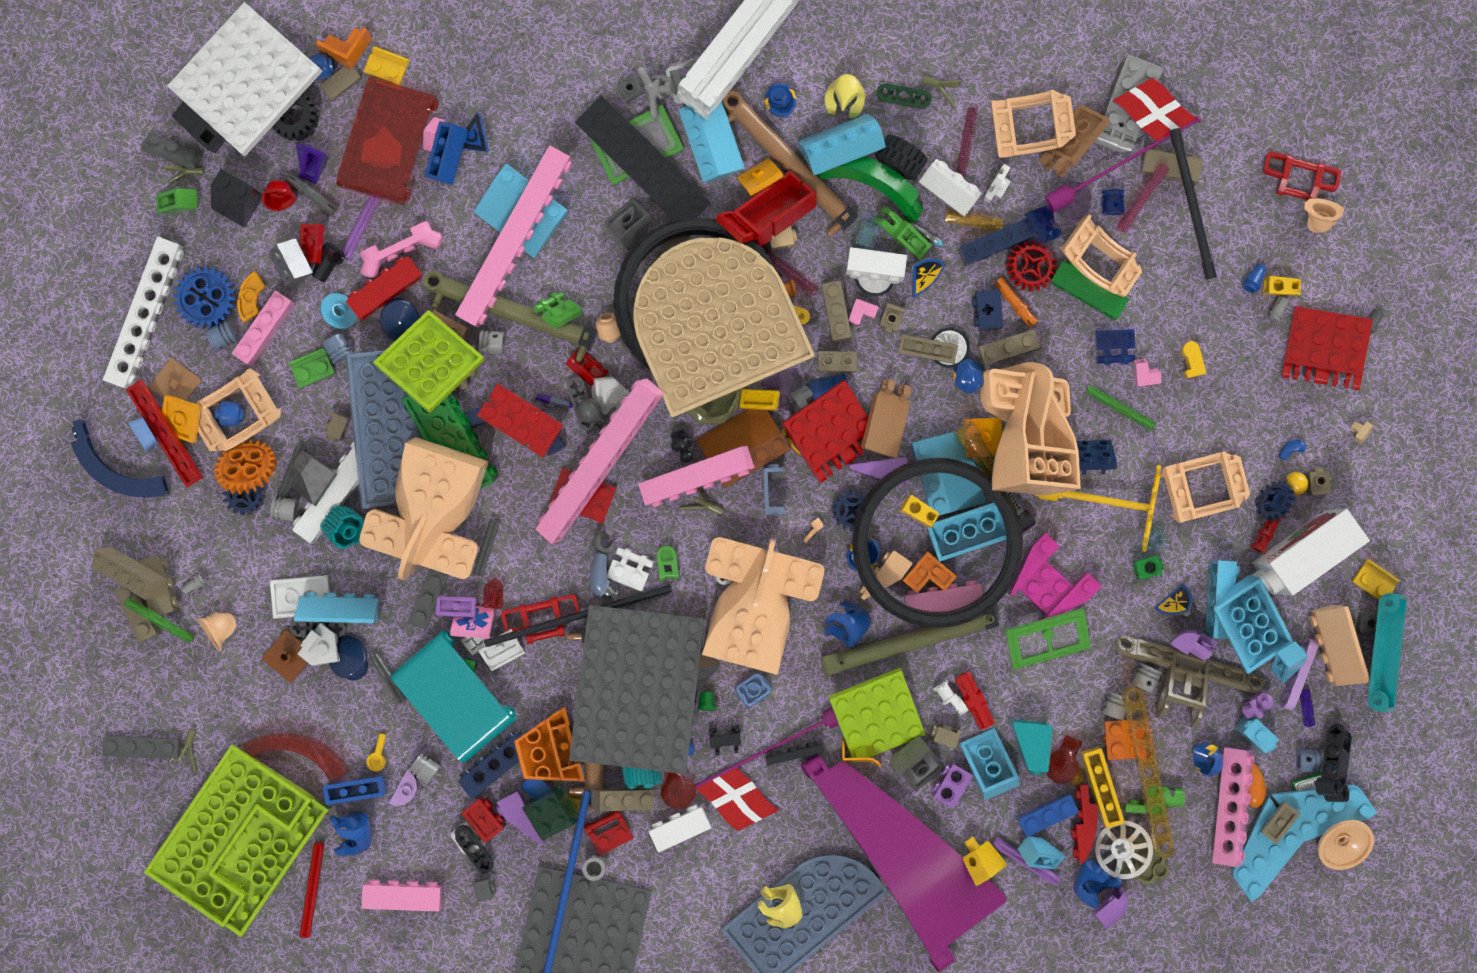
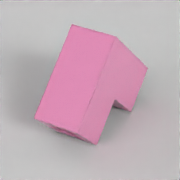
(429, 133)
(862, 308)
(1143, 375)

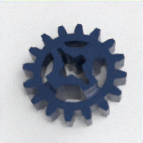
(236, 500)
(843, 500)
(1275, 501)

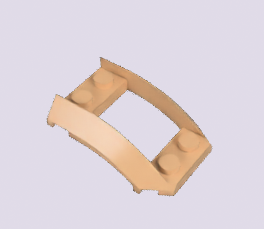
(1004, 124)
(1078, 242)
(259, 401)
(1180, 493)

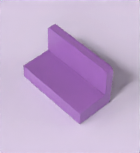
(456, 606)

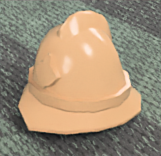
(1322, 214)
(218, 627)

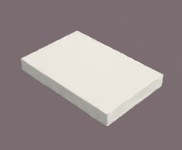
(286, 593)

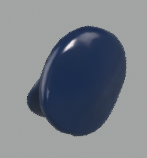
(398, 317)
(353, 659)

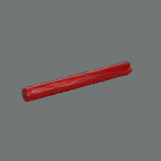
(311, 890)

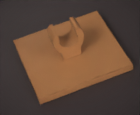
(175, 381)

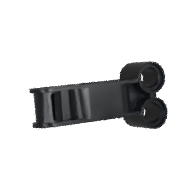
(1334, 785)

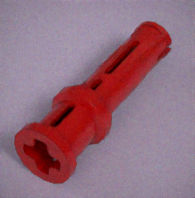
(1264, 536)

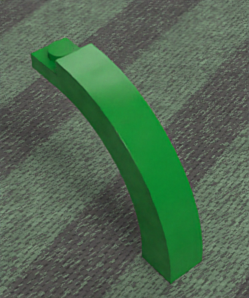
(884, 180)

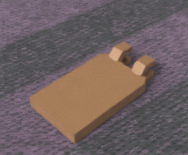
(1088, 127)
(887, 419)

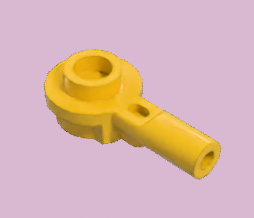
(376, 761)

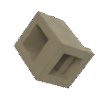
(891, 310)
(336, 427)
(1314, 487)
(945, 735)

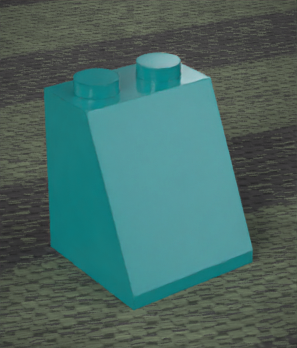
(1033, 744)

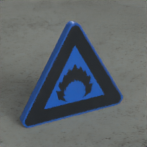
(476, 136)

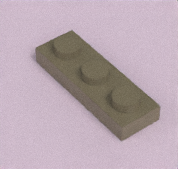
(928, 349)

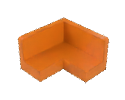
(346, 52)
(928, 569)

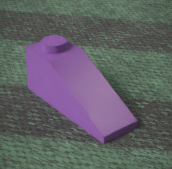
(879, 469)
(511, 809)

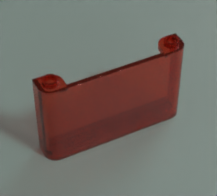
(385, 141)

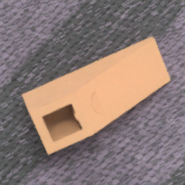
(890, 572)

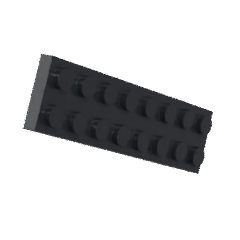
(641, 161)

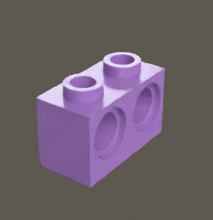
(956, 787)

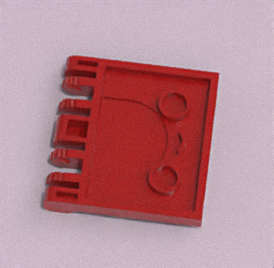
(1328, 344)
(828, 429)

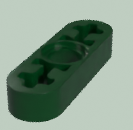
(910, 91)

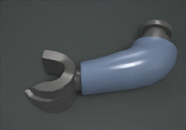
(598, 578)

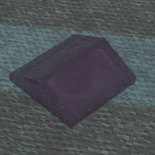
(785, 383)

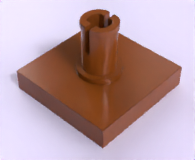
(284, 656)

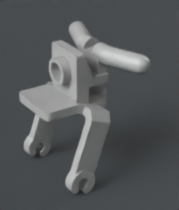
(664, 84)

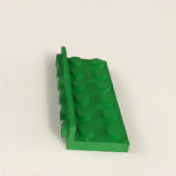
(450, 429)

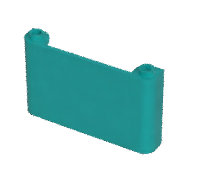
(1387, 652)
(452, 697)

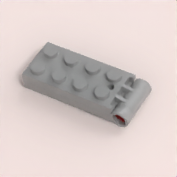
(1132, 73)

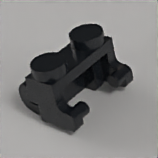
(725, 739)

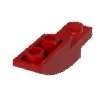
(1084, 831)

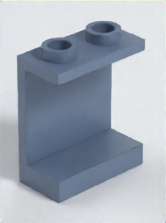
(772, 468)

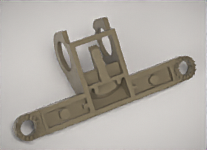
(1190, 672)

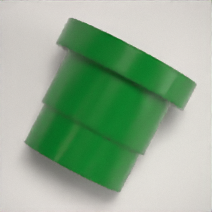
(707, 702)

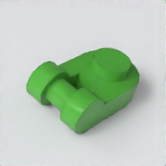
(667, 556)

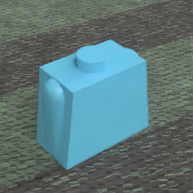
(1257, 734)

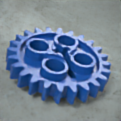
(196, 311)

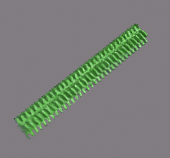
(1118, 406)
(158, 620)

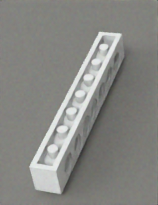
(134, 318)

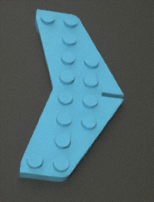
(1266, 859)

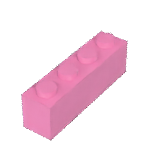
(263, 328)
(950, 599)
(402, 896)

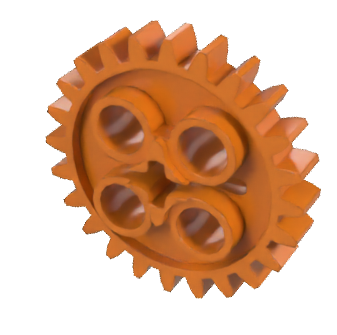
(245, 467)

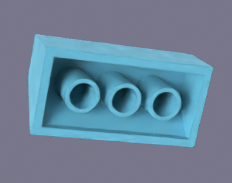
(712, 143)
(967, 532)
(1221, 579)

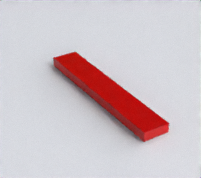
(164, 433)

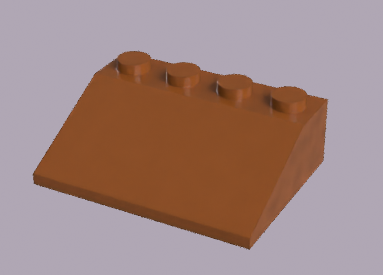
(749, 429)

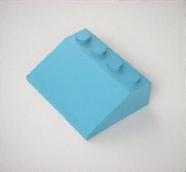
(842, 143)
(501, 200)
(942, 490)
(337, 609)
(1252, 623)

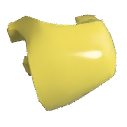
(846, 89)
(785, 914)

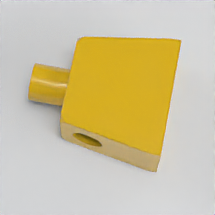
(982, 861)

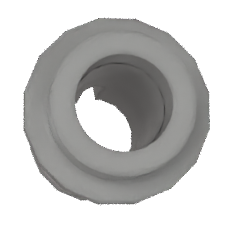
(1278, 309)
(193, 585)

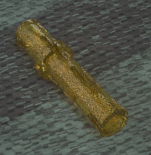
(974, 220)

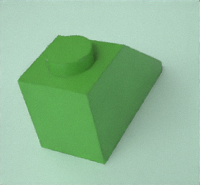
(176, 201)

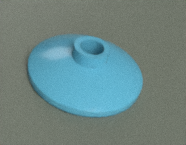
(337, 303)

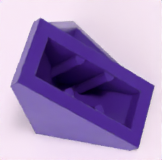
(311, 162)

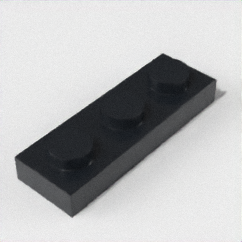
(794, 753)

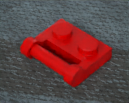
(612, 837)

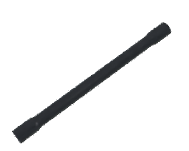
(1178, 145)

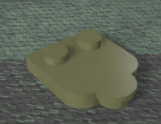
(1157, 869)

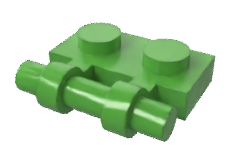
(560, 314)

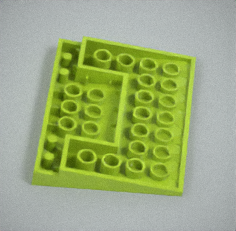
(237, 840)

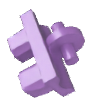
(1257, 705)

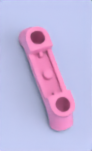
(373, 258)

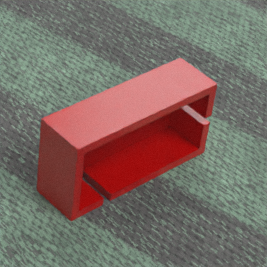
(777, 207)
(521, 420)

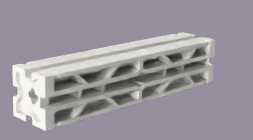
(732, 53)

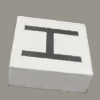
(472, 644)

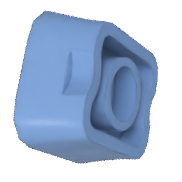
(143, 434)
(753, 688)

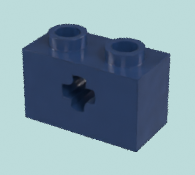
(993, 320)

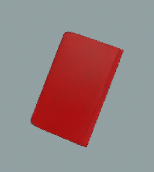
(587, 368)

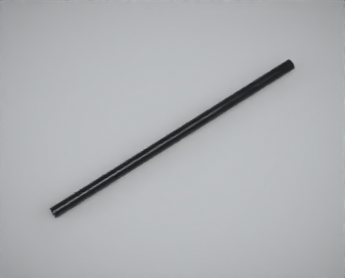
(574, 617)

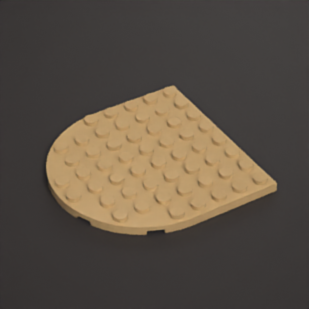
(714, 322)

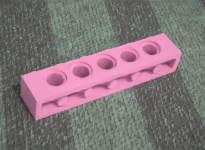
(1225, 814)

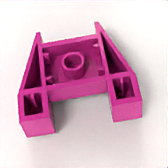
(1047, 586)

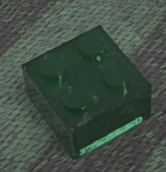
(551, 812)

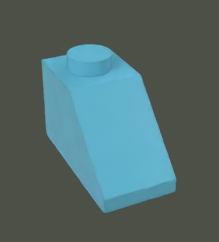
(1288, 661)
(1040, 853)

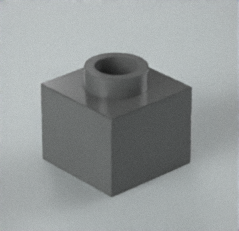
(631, 95)
(1362, 622)
(484, 889)

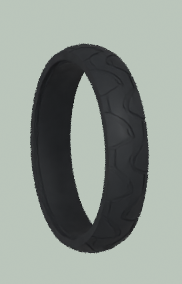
(641, 249)
(945, 618)

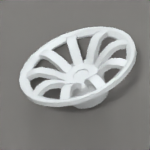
(1124, 850)

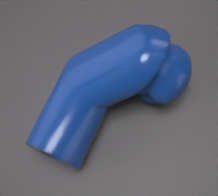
(1292, 446)

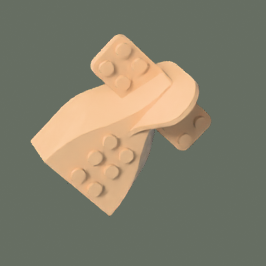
(1037, 443)
(433, 497)
(753, 611)

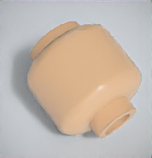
(607, 328)

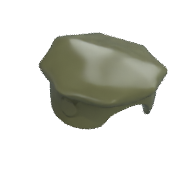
(717, 410)

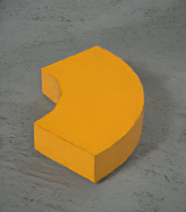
(248, 297)

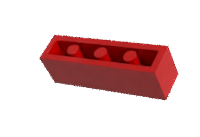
(384, 288)

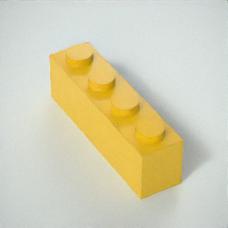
(1102, 787)

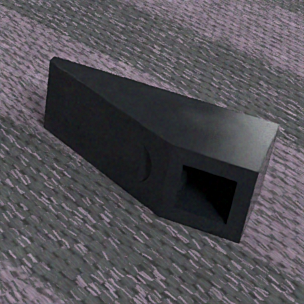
(198, 128)

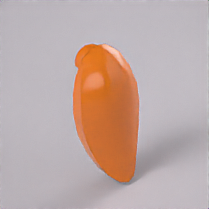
(1258, 788)

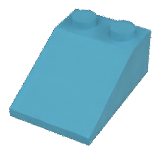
(989, 764)

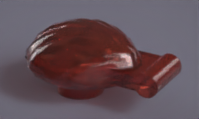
(1063, 762)
(680, 798)

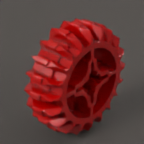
(1035, 273)

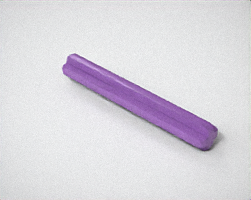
(360, 226)
(1013, 853)

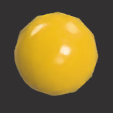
(1298, 482)

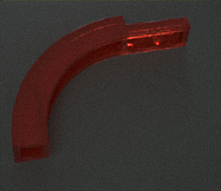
(307, 746)

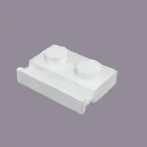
(501, 653)

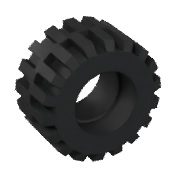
(305, 124)
(902, 157)

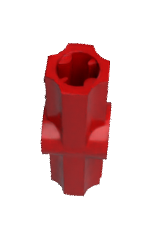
(974, 700)

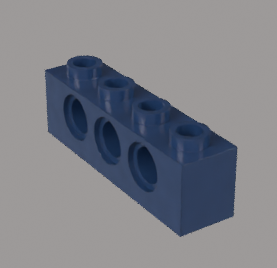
(996, 242)
(472, 785)

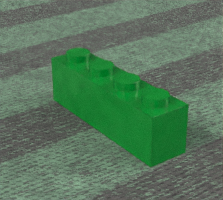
(1080, 287)

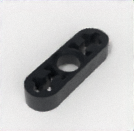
(473, 840)

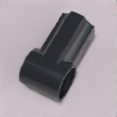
(330, 257)

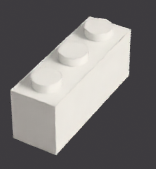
(950, 187)
(876, 265)
(679, 827)

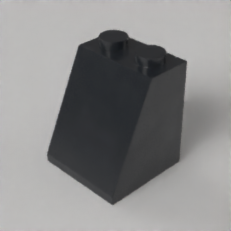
(234, 198)

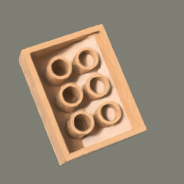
(1339, 645)

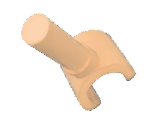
(817, 525)

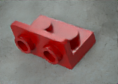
(311, 242)
(484, 819)

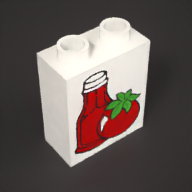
(1309, 552)

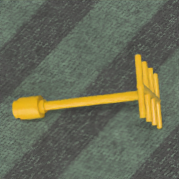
(1117, 502)

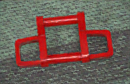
(1284, 176)
(525, 609)

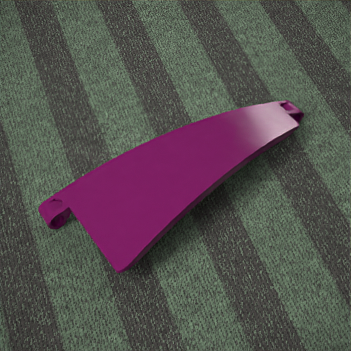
(910, 858)

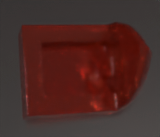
(493, 594)

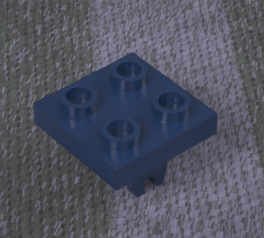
(1096, 455)

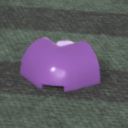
(1194, 642)
(1112, 908)

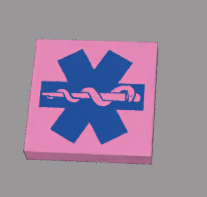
(474, 627)

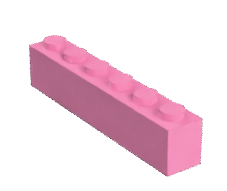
(695, 476)

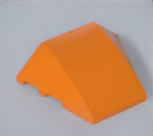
(546, 751)

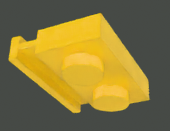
(386, 66)
(1374, 580)

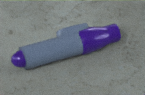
(552, 402)

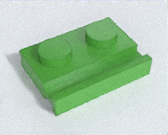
(312, 368)

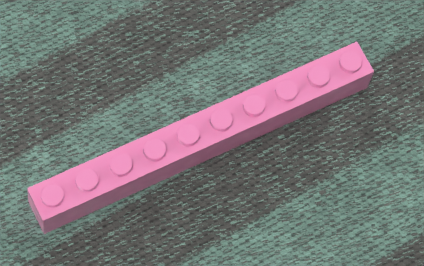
(513, 236)
(599, 460)

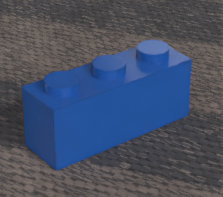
(446, 152)
(354, 789)
(1047, 814)

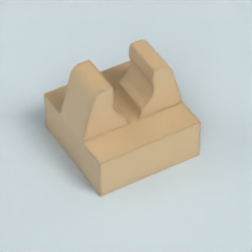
(1361, 431)

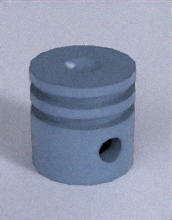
(221, 336)
(337, 348)
(1309, 760)

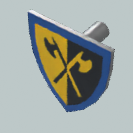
(924, 274)
(1177, 603)

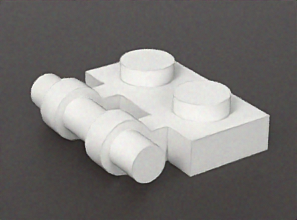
(629, 575)

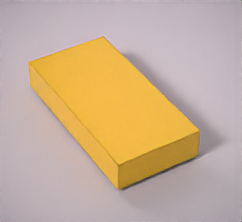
(759, 399)

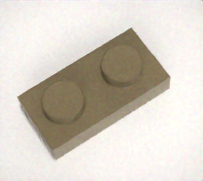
(1280, 822)

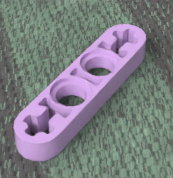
(1296, 682)

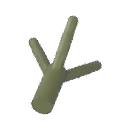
(938, 84)
(184, 170)
(705, 504)
(187, 745)

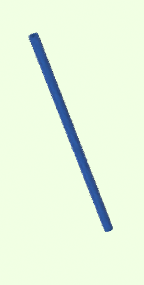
(567, 881)

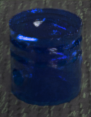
(1113, 202)

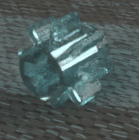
(1160, 539)

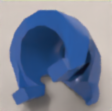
(855, 620)
(358, 833)
(1092, 880)

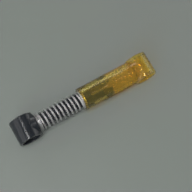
(971, 439)

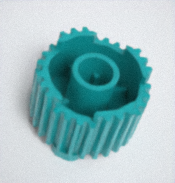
(342, 526)
(643, 777)

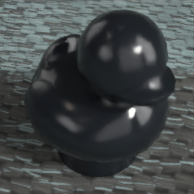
(681, 443)

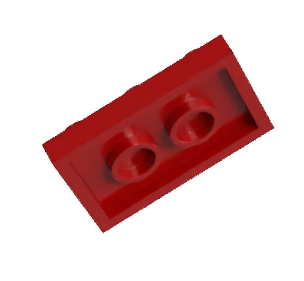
(598, 504)

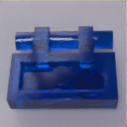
(1041, 222)
(1115, 340)

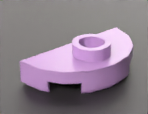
(405, 791)

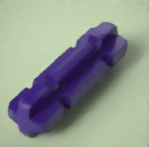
(1307, 708)

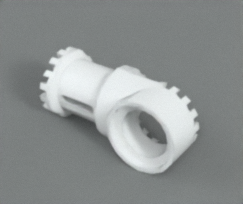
(948, 696)

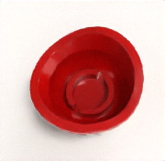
(278, 196)

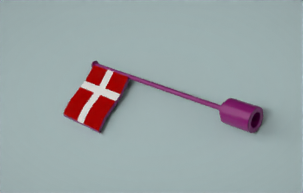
(1154, 112)
(737, 796)

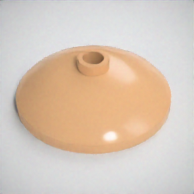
(1345, 844)

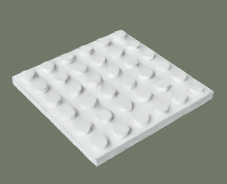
(244, 78)

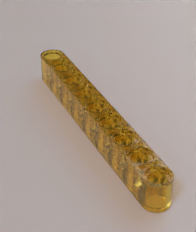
(1152, 780)

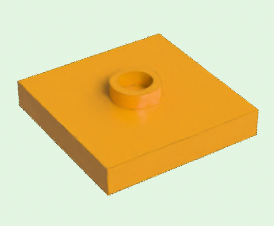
(759, 176)
(183, 417)
(990, 431)

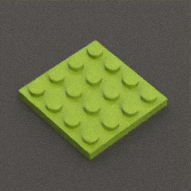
(428, 361)
(877, 715)

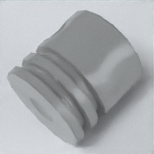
(491, 342)
(284, 509)
(1146, 678)
(1114, 706)
(424, 768)
(594, 867)

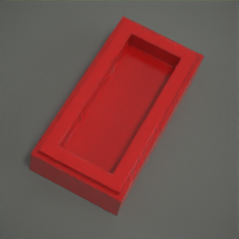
(735, 227)

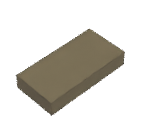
(340, 82)

